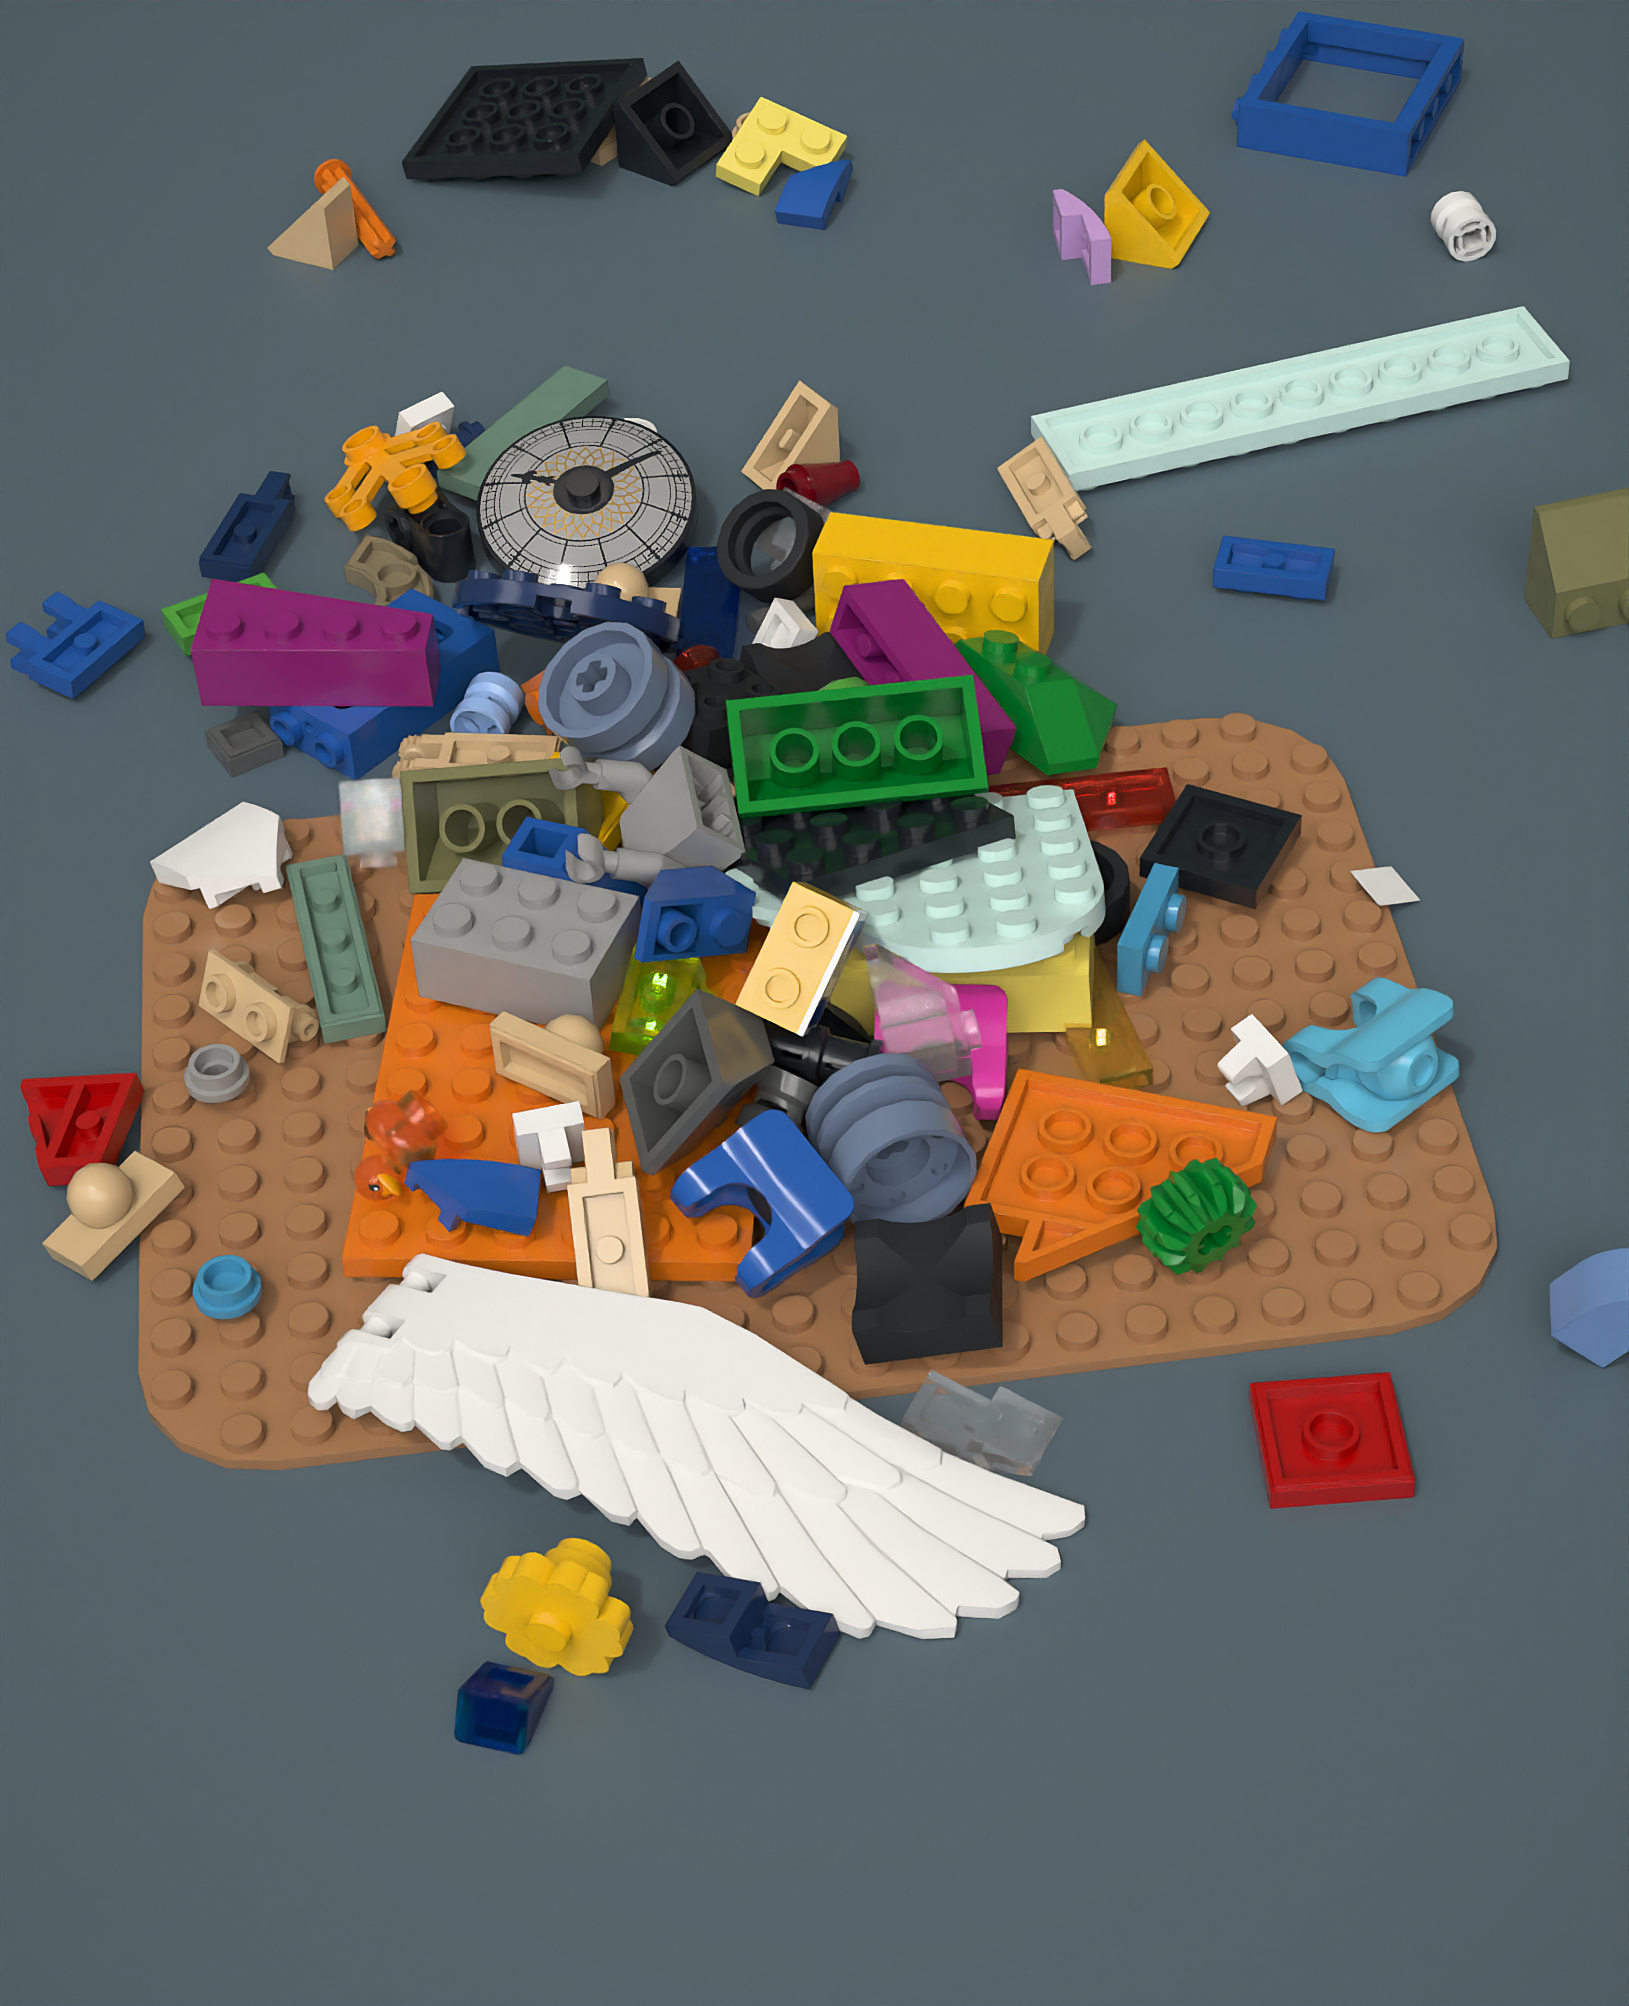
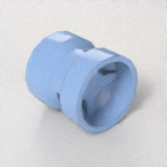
(488, 705)

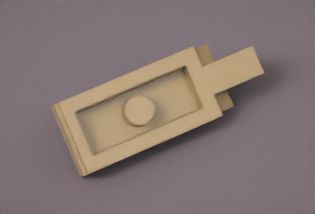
(1046, 496)
(608, 1219)

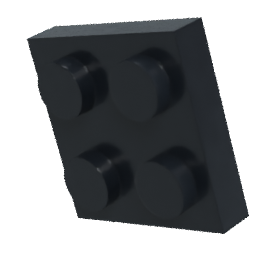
(1223, 845)

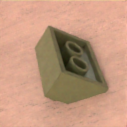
(1580, 563)
(479, 810)

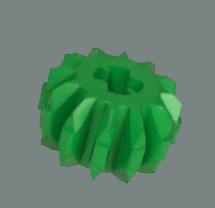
(1196, 1216)

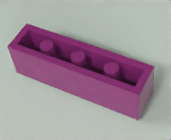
(898, 640)

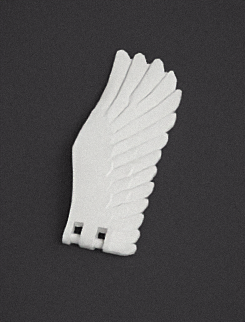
(699, 1440)

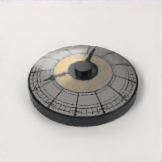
(587, 499)

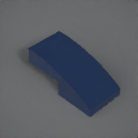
(740, 1628)

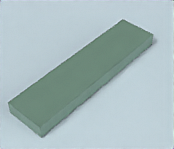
(561, 397)
(336, 949)

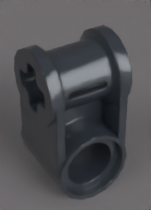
(437, 538)

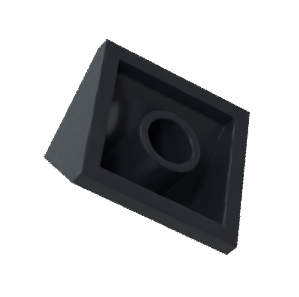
(668, 128)

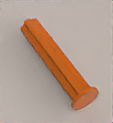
(369, 225)

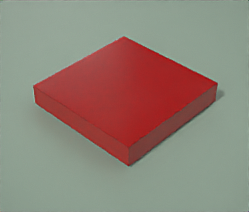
(1331, 1440)

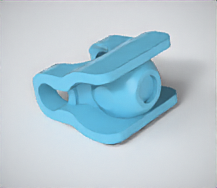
(1383, 1064)

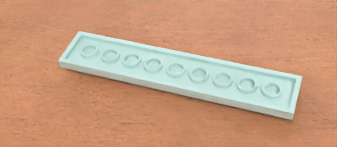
(1300, 398)

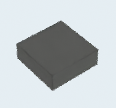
(244, 743)

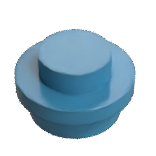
(227, 1287)

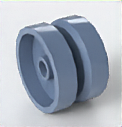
(616, 696)

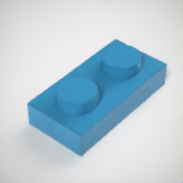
(1145, 936)

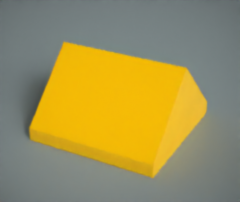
(1151, 211)

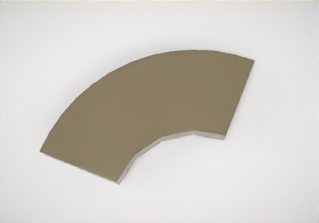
(386, 570)

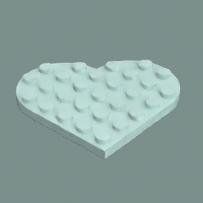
(987, 907)

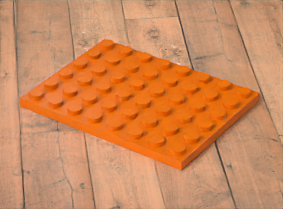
(450, 1061)

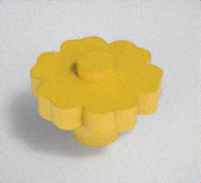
(559, 1608)

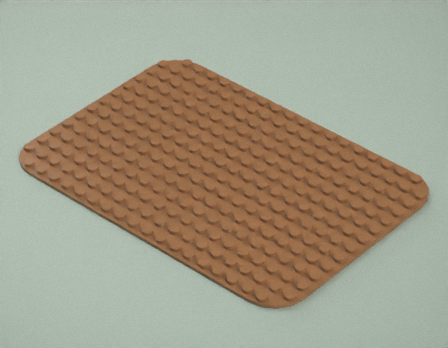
(1345, 1242)

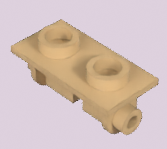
(253, 1007)

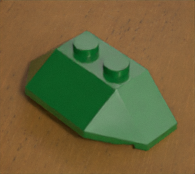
(1055, 713)

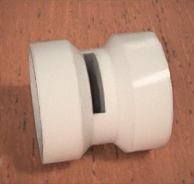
(1463, 226)

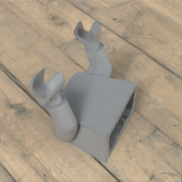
(672, 820)

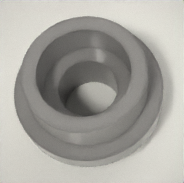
(216, 1074)

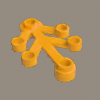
(385, 460)

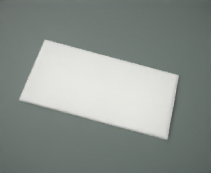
(1385, 885)

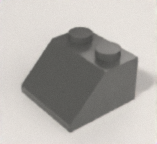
(692, 1077)

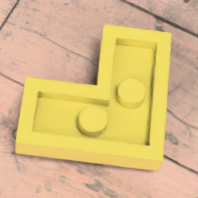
(775, 137)

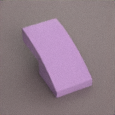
(1081, 235)

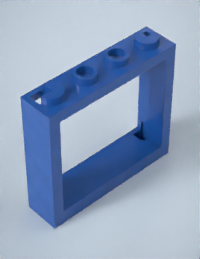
(1343, 137)

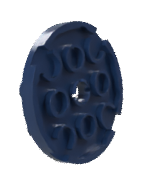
(560, 610)

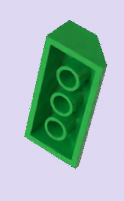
(856, 746)

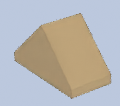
(323, 232)
(800, 433)

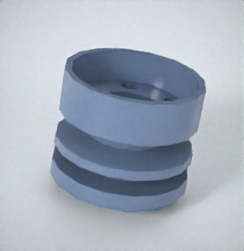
(892, 1139)

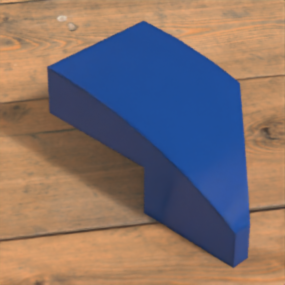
(812, 193)
(479, 1192)

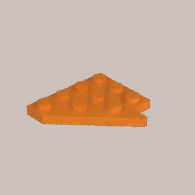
(1082, 1158)

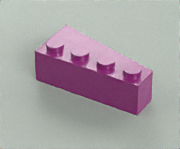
(311, 650)

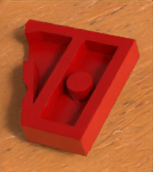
(80, 1120)

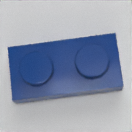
(1273, 568)

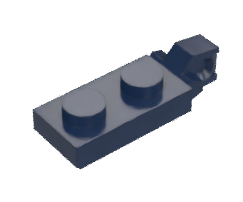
(250, 531)

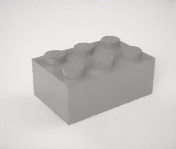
(525, 944)

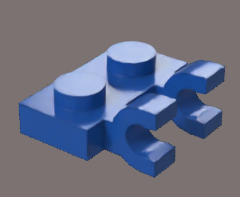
(78, 644)

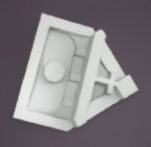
(228, 855)

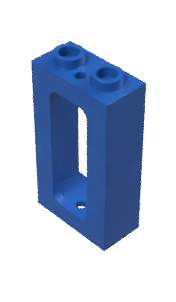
(365, 736)

